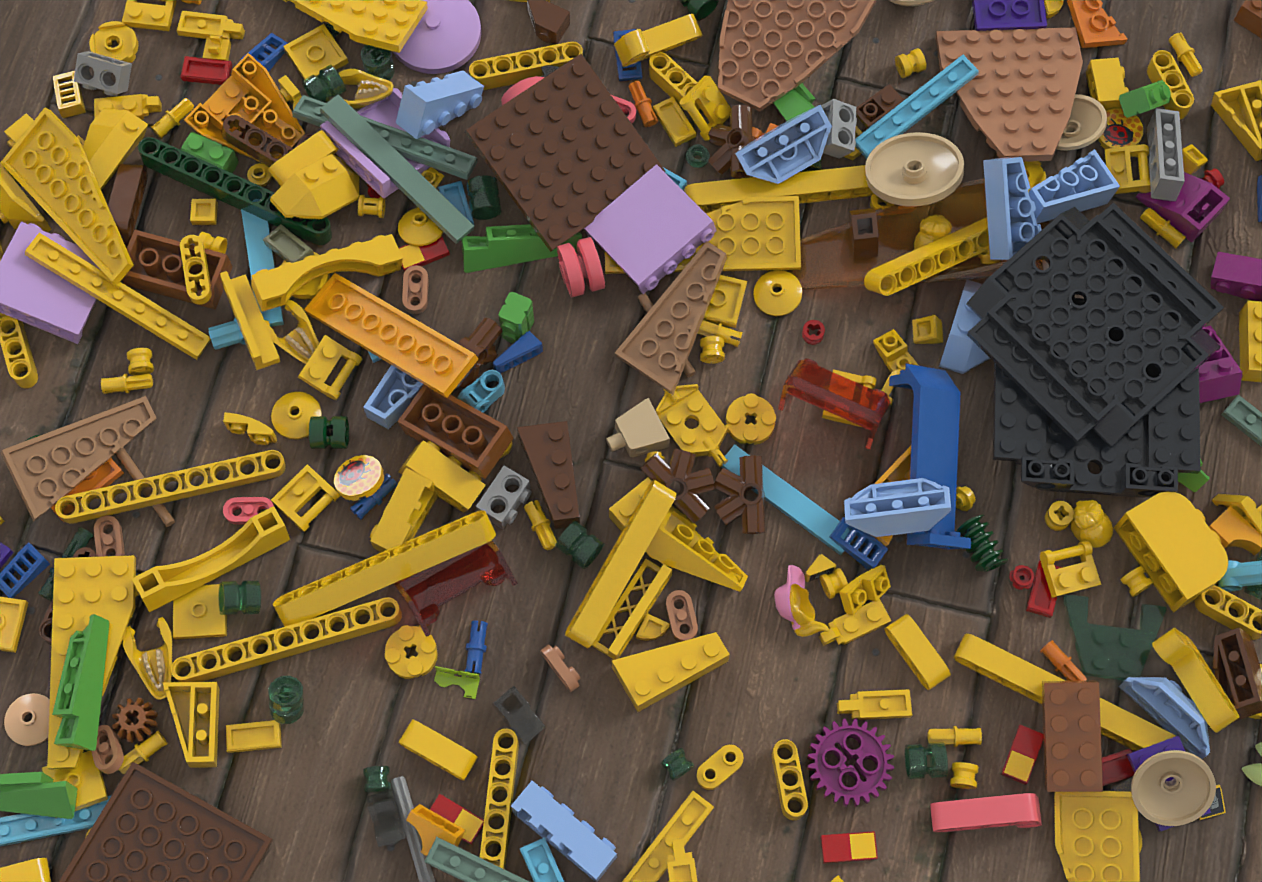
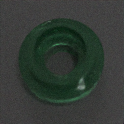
(700, 150)

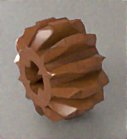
(125, 725)

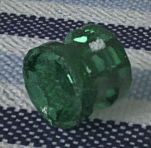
(677, 764)
(376, 778)

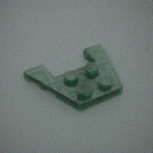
(1108, 649)

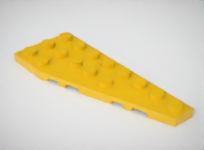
(59, 177)

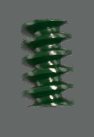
(980, 545)

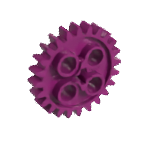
(831, 776)

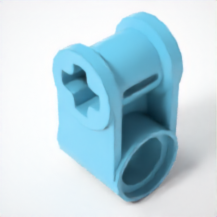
(478, 393)

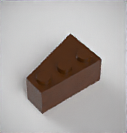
(1239, 671)

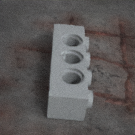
(1165, 154)

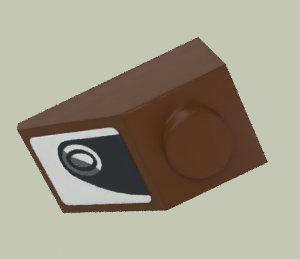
(548, 20)

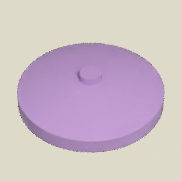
(443, 37)

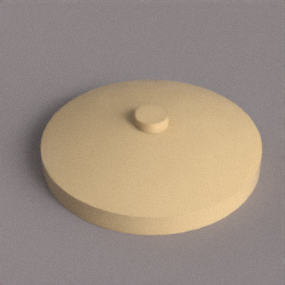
(914, 169)

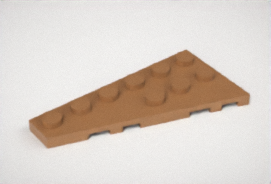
(668, 331)
(63, 458)

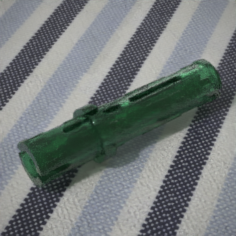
(79, 541)

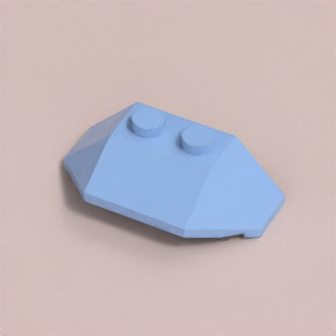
(787, 147)
(960, 351)
(898, 507)
(1171, 709)

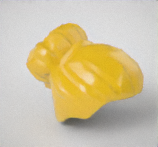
(932, 229)
(1091, 523)

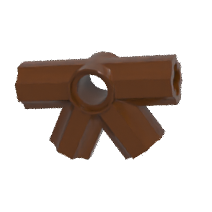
(732, 140)
(481, 344)
(690, 482)
(737, 487)

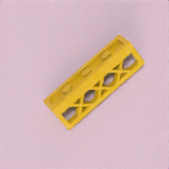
(250, 320)
(640, 610)

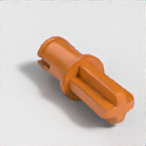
(643, 104)
(1062, 662)

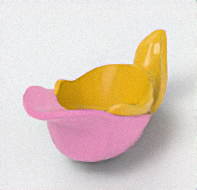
(794, 604)

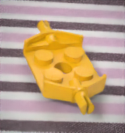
(690, 404)

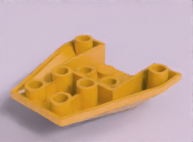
(253, 97)

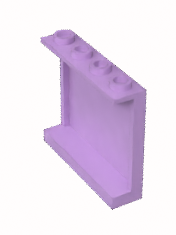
(386, 113)
(651, 228)
(39, 295)

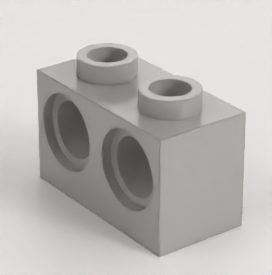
(102, 68)
(842, 134)
(497, 495)

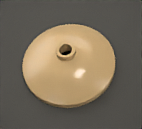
(1085, 123)
(1176, 800)

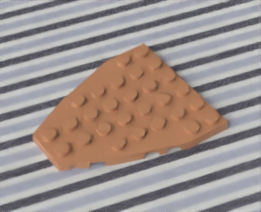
(781, 43)
(1021, 85)

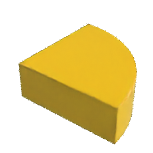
(1052, 7)
(652, 628)

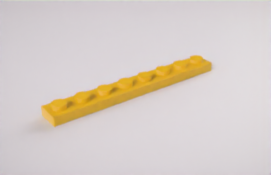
(117, 296)

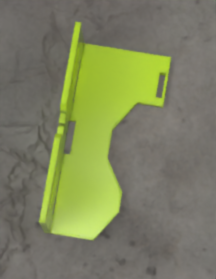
(468, 684)

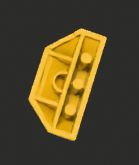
(318, 189)
(16, 206)

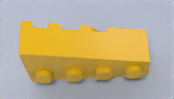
(666, 669)

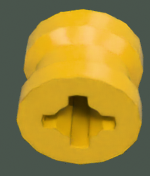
(712, 349)
(140, 361)
(1054, 518)
(1137, 581)
(833, 582)
(964, 775)

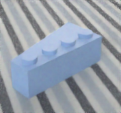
(391, 397)
(563, 831)

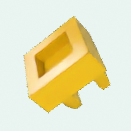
(217, 48)

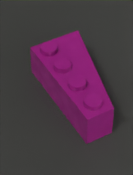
(1238, 276)

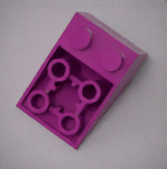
(1194, 208)
(1219, 374)

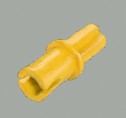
(1185, 54)
(172, 118)
(1162, 227)
(711, 329)
(126, 383)
(540, 525)
(955, 736)
(143, 751)

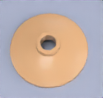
(30, 732)

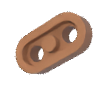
(415, 291)
(108, 542)
(681, 617)
(567, 675)
(108, 753)

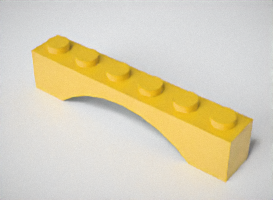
(372, 257)
(172, 581)

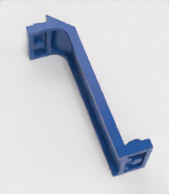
(934, 445)

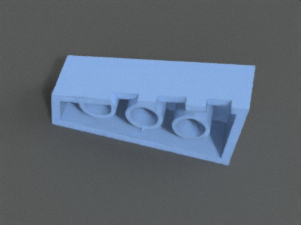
(437, 102)
(1081, 186)
(1008, 207)

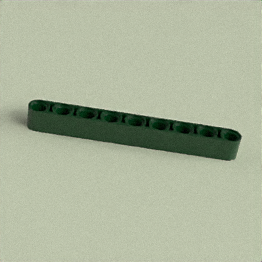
(223, 188)

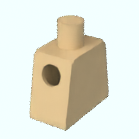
(639, 431)

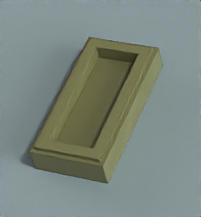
(287, 245)

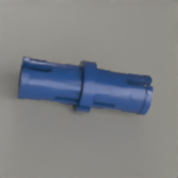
(365, 504)
(476, 647)

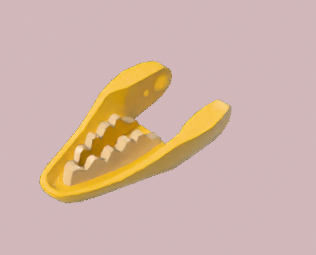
(370, 88)
(300, 341)
(154, 664)

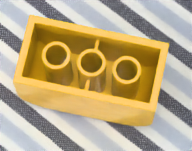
(1174, 547)

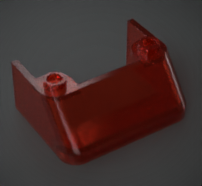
(836, 396)
(449, 579)

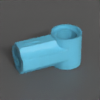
(226, 335)
(1241, 575)

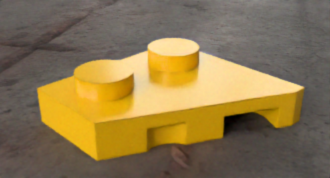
(1244, 506)

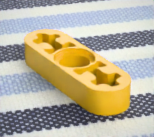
(203, 276)

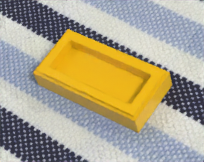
(674, 121)
(253, 736)

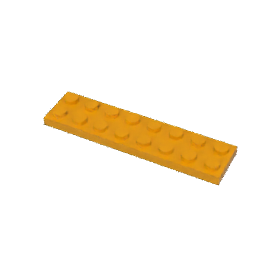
(391, 335)

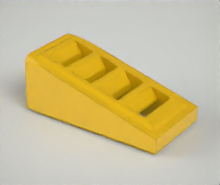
(71, 108)

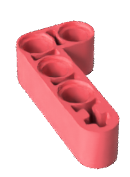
(986, 812)

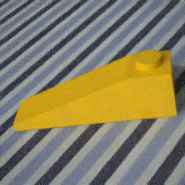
(111, 141)
(684, 549)

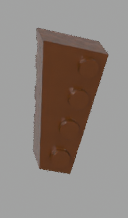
(551, 462)

